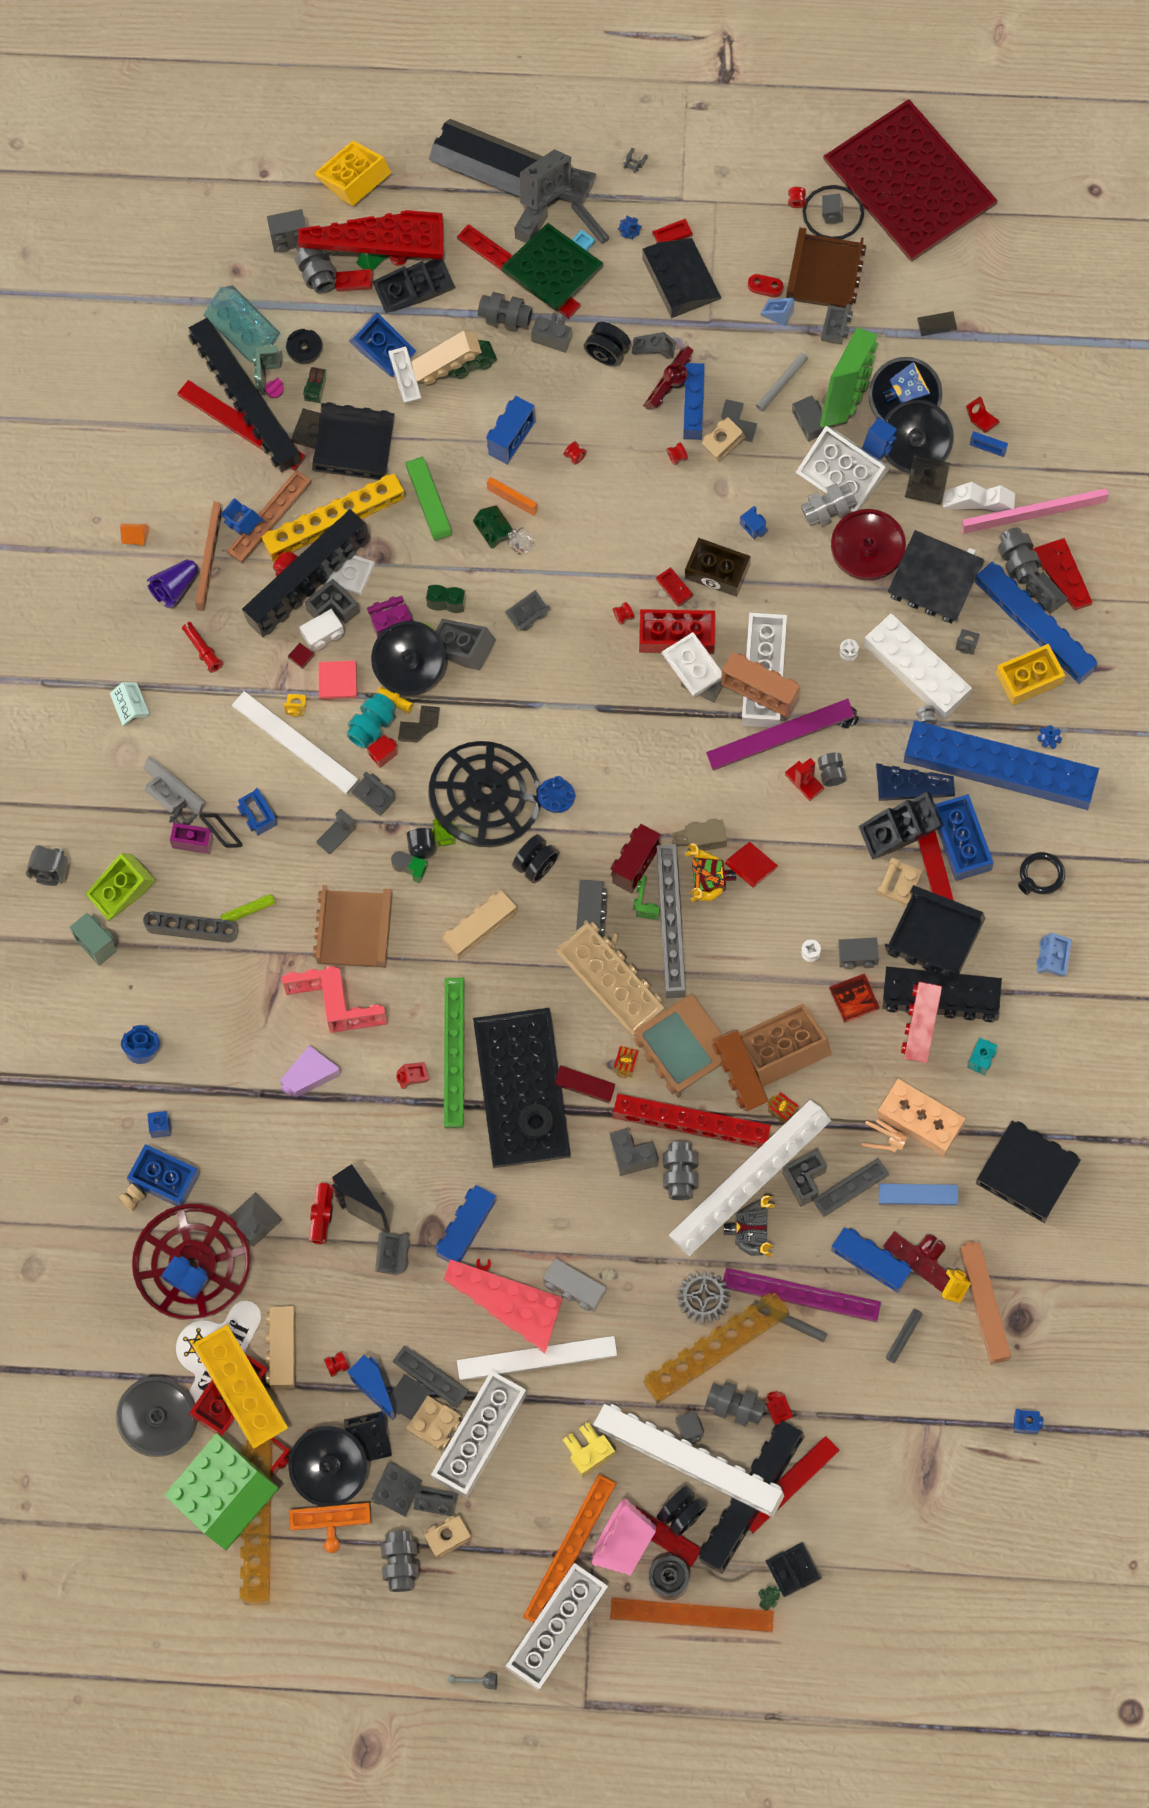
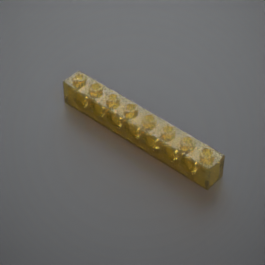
(711, 1358)
(260, 1594)

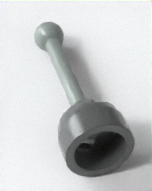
(489, 1680)

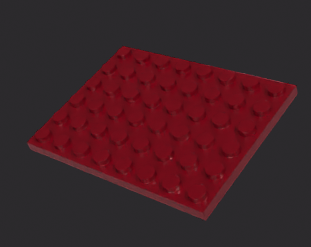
(910, 180)

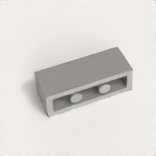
(574, 1285)

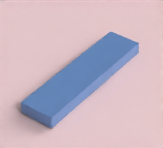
(918, 1194)

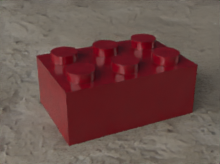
(635, 858)

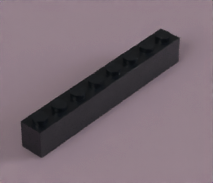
(739, 1516)

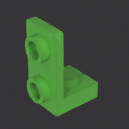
(647, 911)

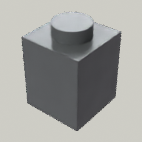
(832, 208)
(690, 1427)

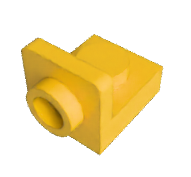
(956, 1287)

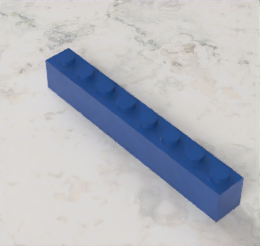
(1035, 621)

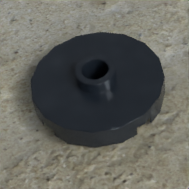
(301, 338)

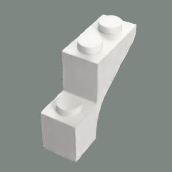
(975, 497)

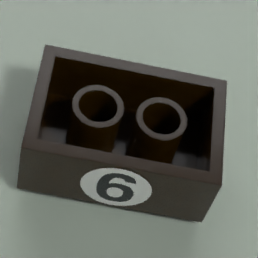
(717, 567)

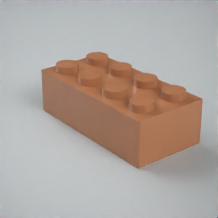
(760, 684)

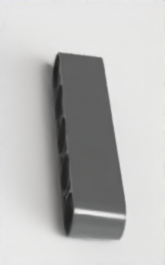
(183, 921)

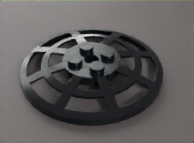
(484, 802)

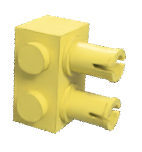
(593, 1455)

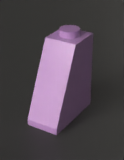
(308, 1073)

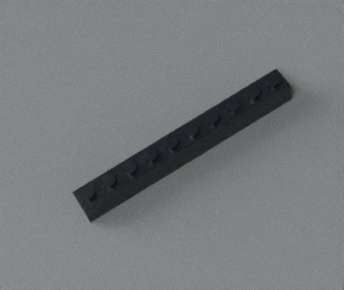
(244, 395)

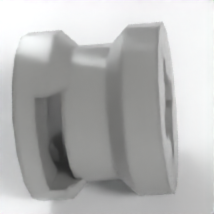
(926, 715)

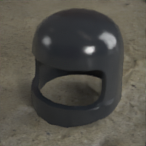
(421, 842)

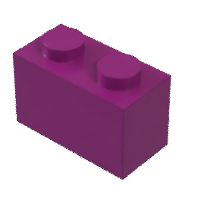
(191, 838)

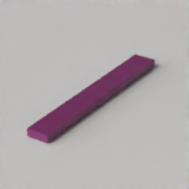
(780, 734)
(802, 1295)

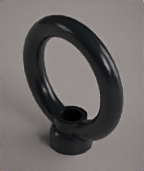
(1027, 884)

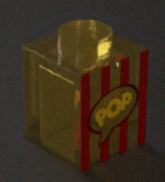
(626, 1062)
(782, 1107)

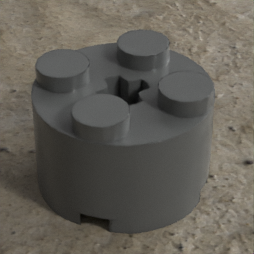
(47, 865)
(666, 1566)

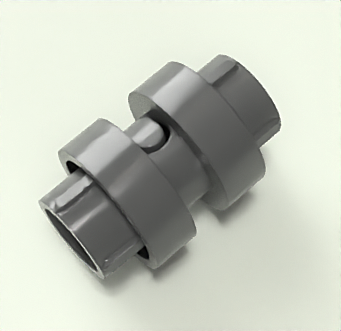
(316, 269)
(510, 312)
(1018, 552)
(680, 1162)
(729, 1401)
(399, 1553)

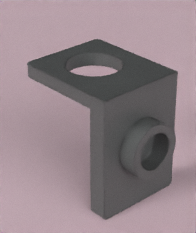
(966, 645)

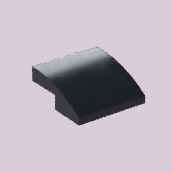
(793, 1569)

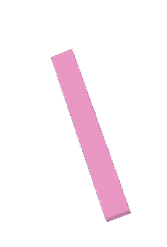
(1034, 511)

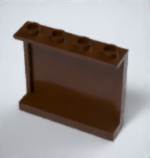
(825, 270)

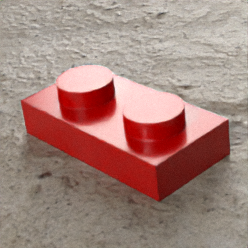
(354, 280)

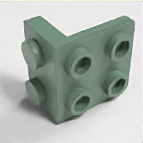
(264, 359)

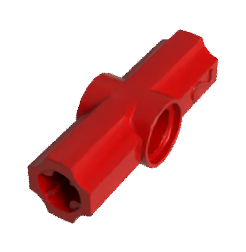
(321, 1213)

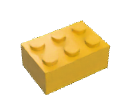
(1030, 674)

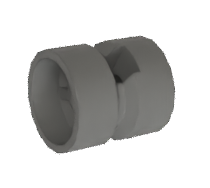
(832, 769)

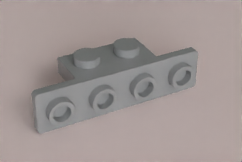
(170, 790)

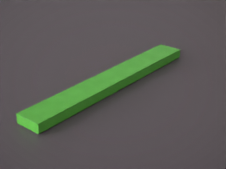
(454, 1053)

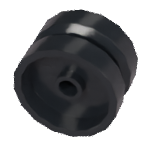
(607, 343)
(535, 858)
(682, 1511)

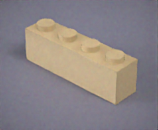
(446, 357)
(479, 925)
(281, 1347)

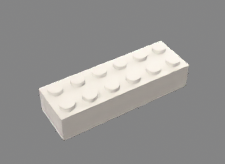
(767, 647)
(917, 666)
(479, 1434)
(556, 1626)

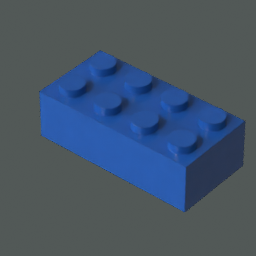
(963, 838)

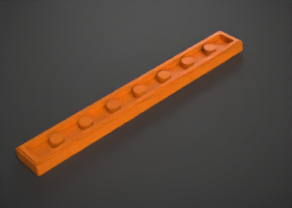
(571, 1545)

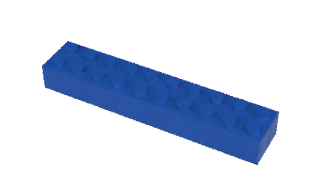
(1001, 765)

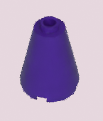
(172, 582)

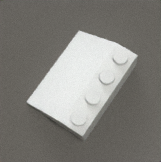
(842, 462)

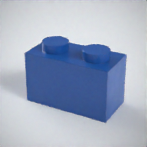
(880, 439)

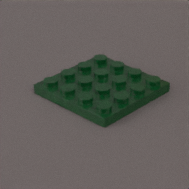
(552, 266)

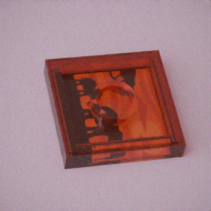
(854, 998)

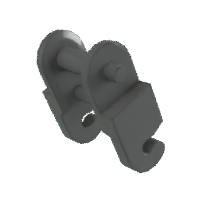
(640, 163)
(177, 814)

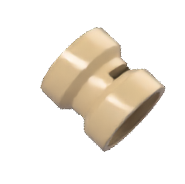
(131, 1197)

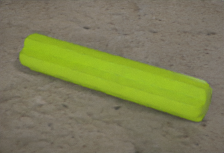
(248, 908)

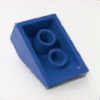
(376, 339)
(367, 1378)

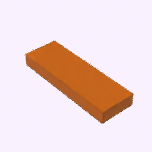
(512, 496)

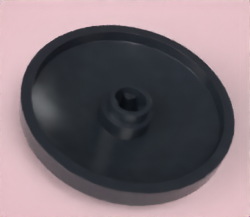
(881, 378)
(921, 431)
(408, 658)
(328, 1465)

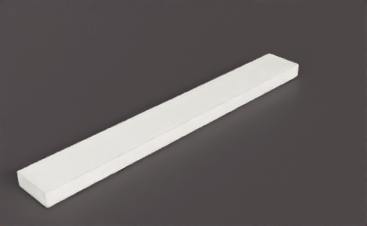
(295, 743)
(535, 1359)

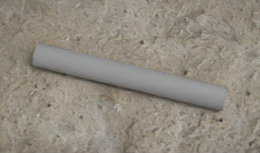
(781, 382)

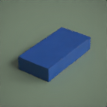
(988, 444)

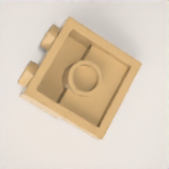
(434, 1423)

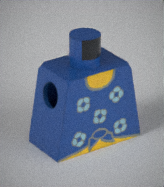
(907, 385)

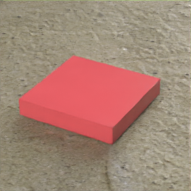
(337, 680)

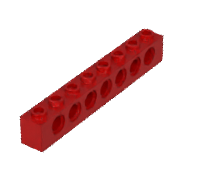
(691, 1121)

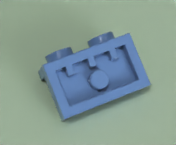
(1054, 954)

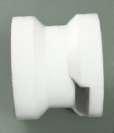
(849, 645)
(812, 954)

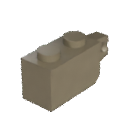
(705, 835)

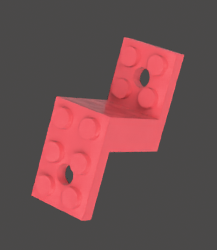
(334, 998)

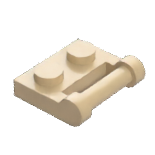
(908, 877)

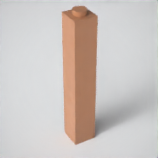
(985, 1302)

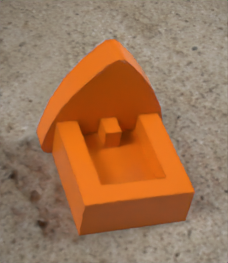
(134, 533)

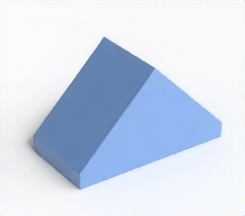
(779, 310)

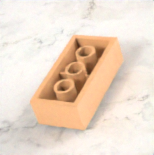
(924, 1129)

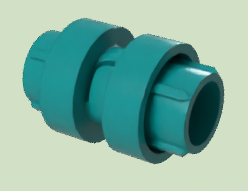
(375, 714)

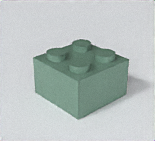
(93, 938)

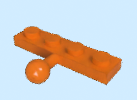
(329, 1518)

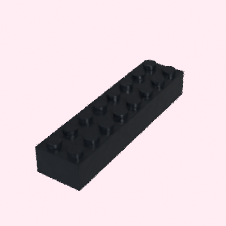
(306, 573)

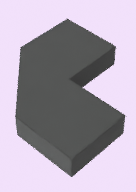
(733, 411)

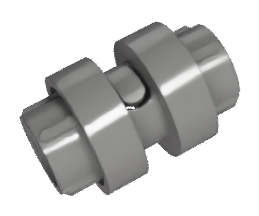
(837, 501)

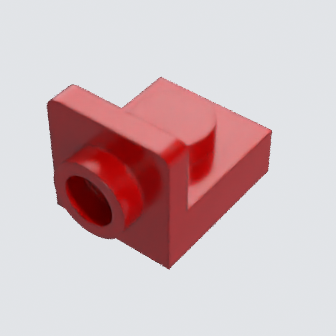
(412, 1074)
(777, 1407)

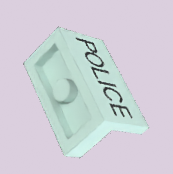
(129, 702)

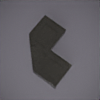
(416, 731)

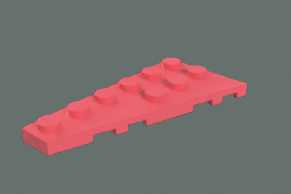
(514, 1304)

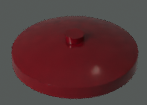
(868, 544)

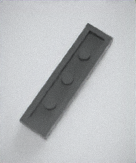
(850, 1187)
(430, 1377)

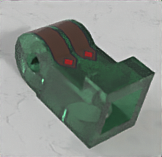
(315, 385)

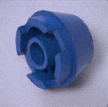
(140, 1044)

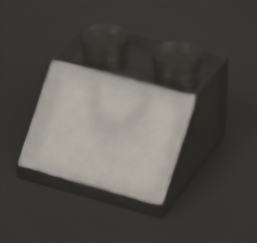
(927, 480)

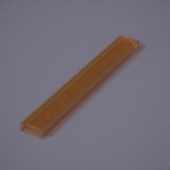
(692, 1615)

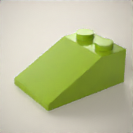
(120, 885)

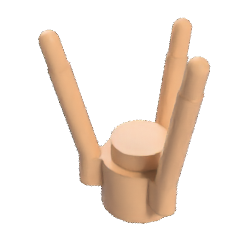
(896, 1139)

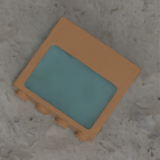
(680, 1044)

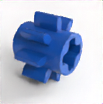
(629, 227)

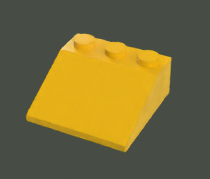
(353, 172)

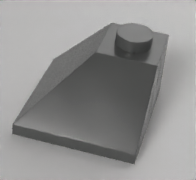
(255, 1219)

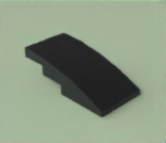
(413, 284)
(901, 825)

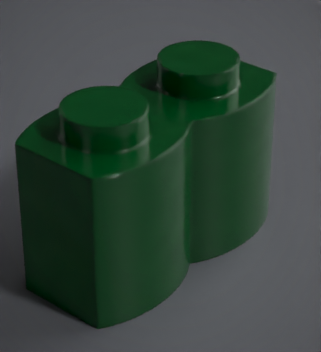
(442, 598)

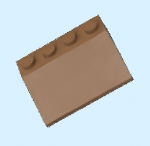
(785, 1044)

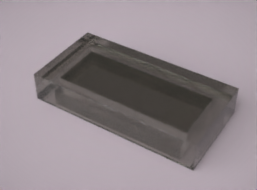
(937, 323)

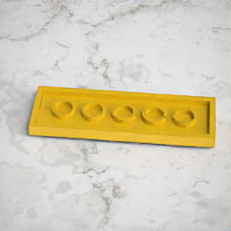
(240, 1386)

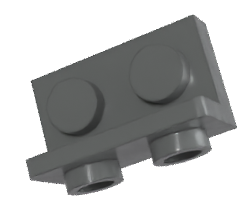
(374, 794)

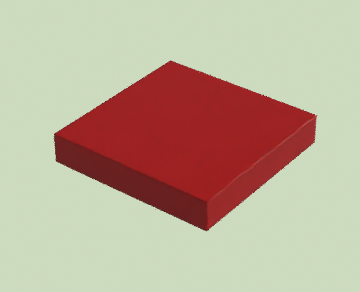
(751, 864)

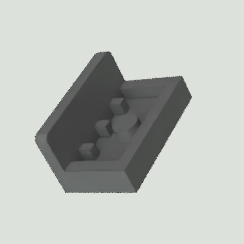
(835, 324)
(527, 610)
(391, 1253)
(435, 1501)

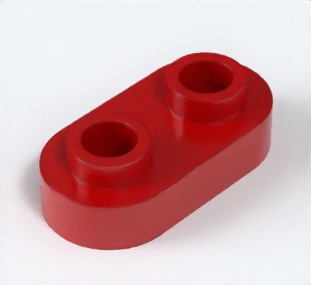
(765, 286)

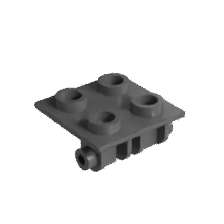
(396, 1489)

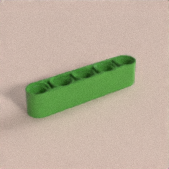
(428, 498)

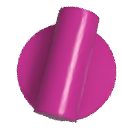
(274, 388)

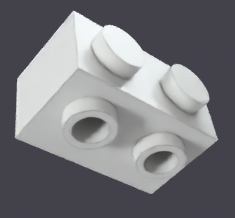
(321, 630)

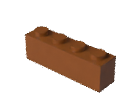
(740, 1070)

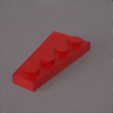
(1063, 571)

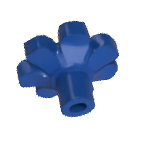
(1049, 737)

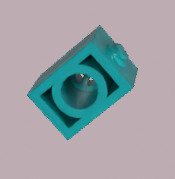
(982, 1056)

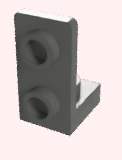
(654, 342)
(337, 832)

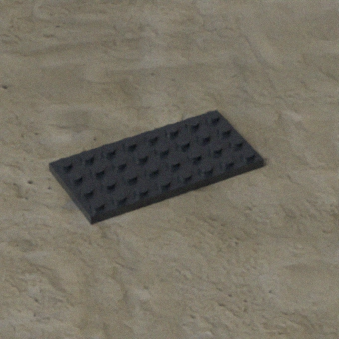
(518, 1071)

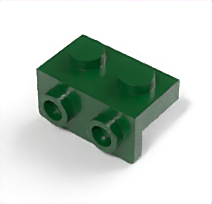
(492, 525)

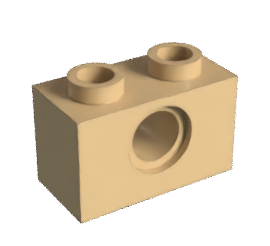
(718, 449)
(442, 1547)

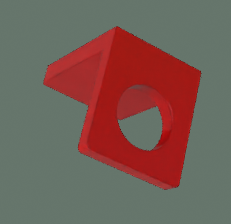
(981, 418)
(283, 1460)

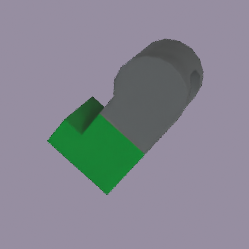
(410, 864)

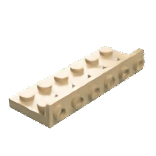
(610, 977)

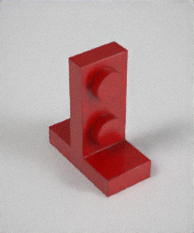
(803, 778)

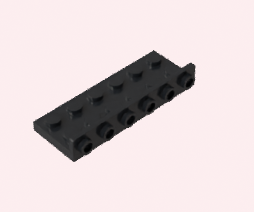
(961, 997)

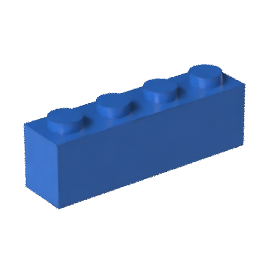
(694, 401)
(466, 1224)
(871, 1259)

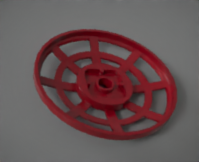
(190, 1250)

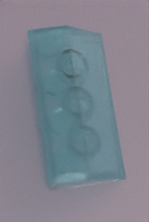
(240, 322)

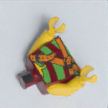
(708, 875)

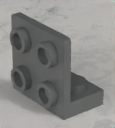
(1045, 592)

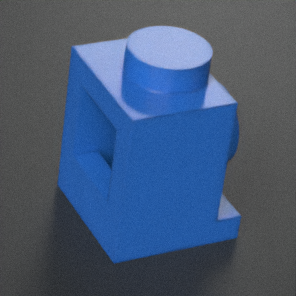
(753, 523)
(1022, 1426)

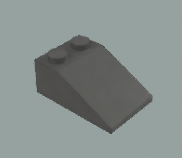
(465, 643)

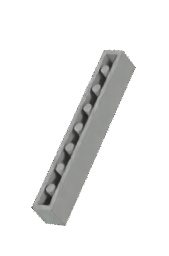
(671, 921)

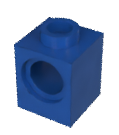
(159, 1124)

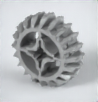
(722, 1298)

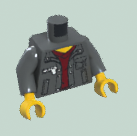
(751, 1228)

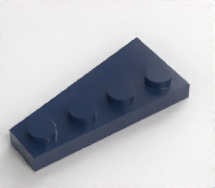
(904, 784)

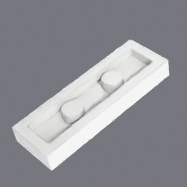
(404, 375)

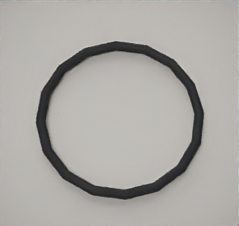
(832, 187)

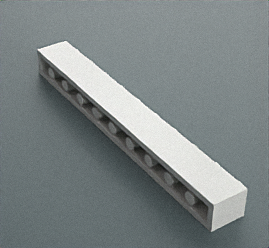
(749, 1177)
(689, 1460)

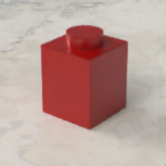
(382, 750)

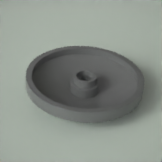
(155, 1416)

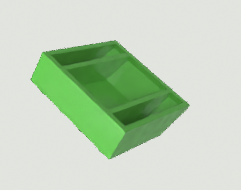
(850, 378)
(221, 1491)

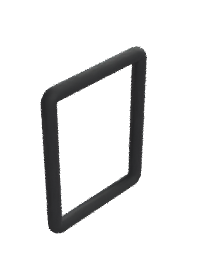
(239, 844)

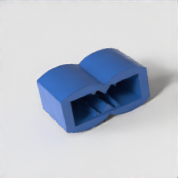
(185, 1277)

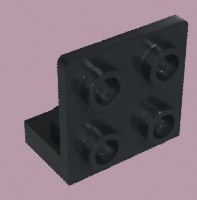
(372, 1433)

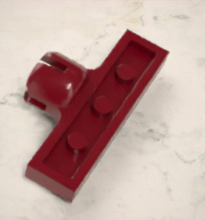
(672, 376)
(921, 1258)

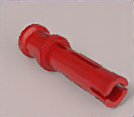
(205, 653)

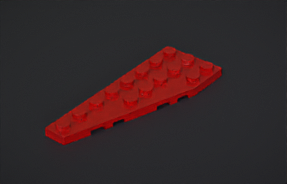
(398, 234)

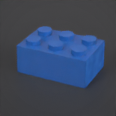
(511, 429)
(163, 1176)

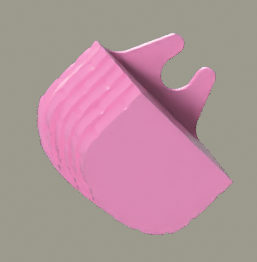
(623, 1539)

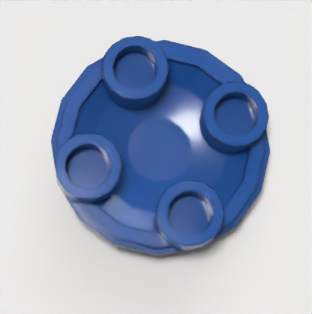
(556, 795)

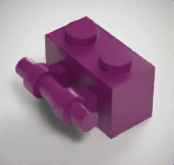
(388, 617)

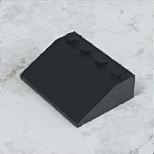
(680, 275)
(357, 1198)

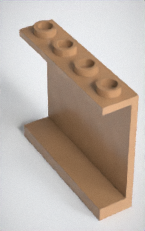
(353, 928)

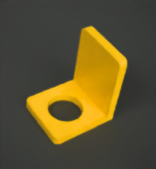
(295, 709)

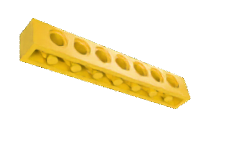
(311, 533)

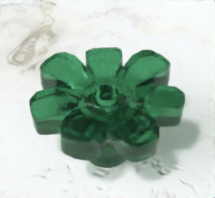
(768, 1597)

